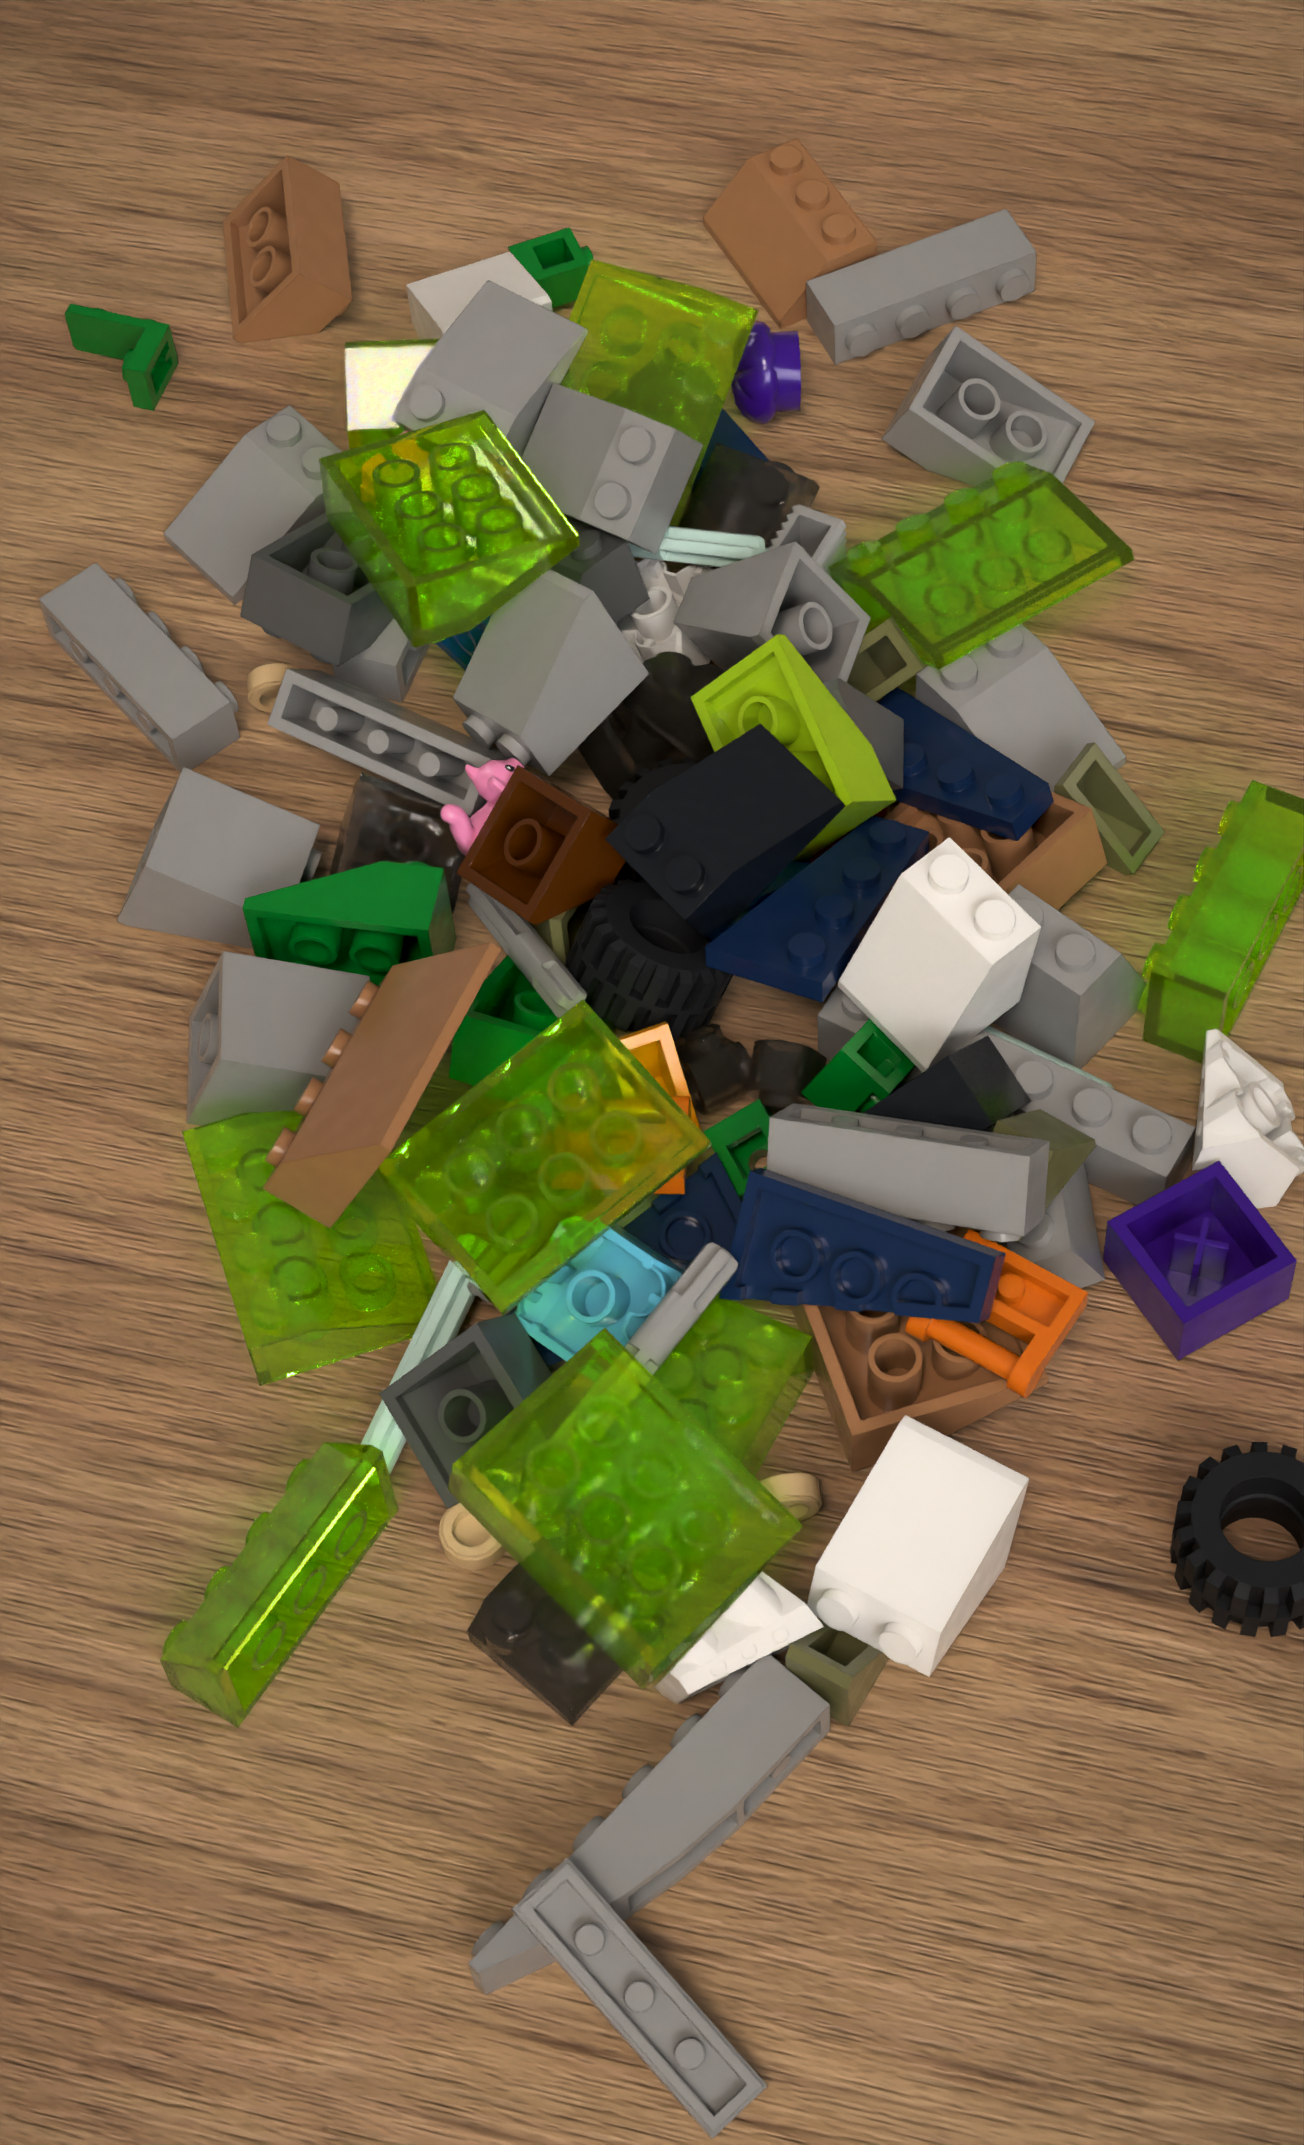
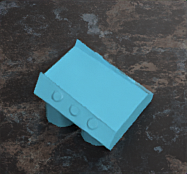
(604, 1286)

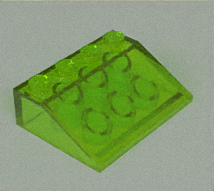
(658, 350)
(444, 523)
(981, 562)
(541, 1157)
(296, 1285)
(622, 1507)

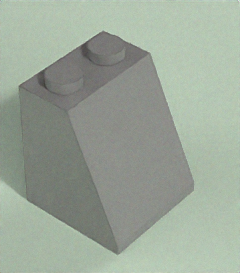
(772, 594)
(546, 673)
(210, 855)
(1074, 989)
(263, 1034)

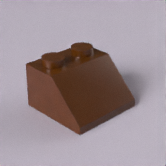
(541, 850)

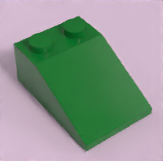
(356, 919)
(499, 1024)

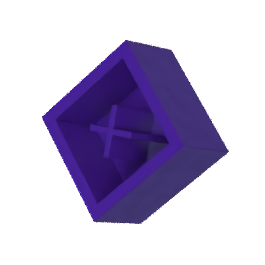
(1198, 1260)

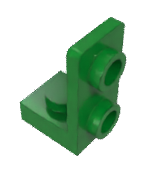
(141, 343)

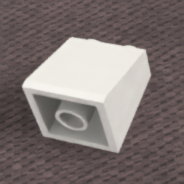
(442, 297)
(941, 956)
(918, 1546)

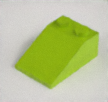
(800, 712)

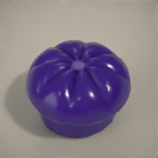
(768, 374)

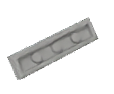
(639, 1998)

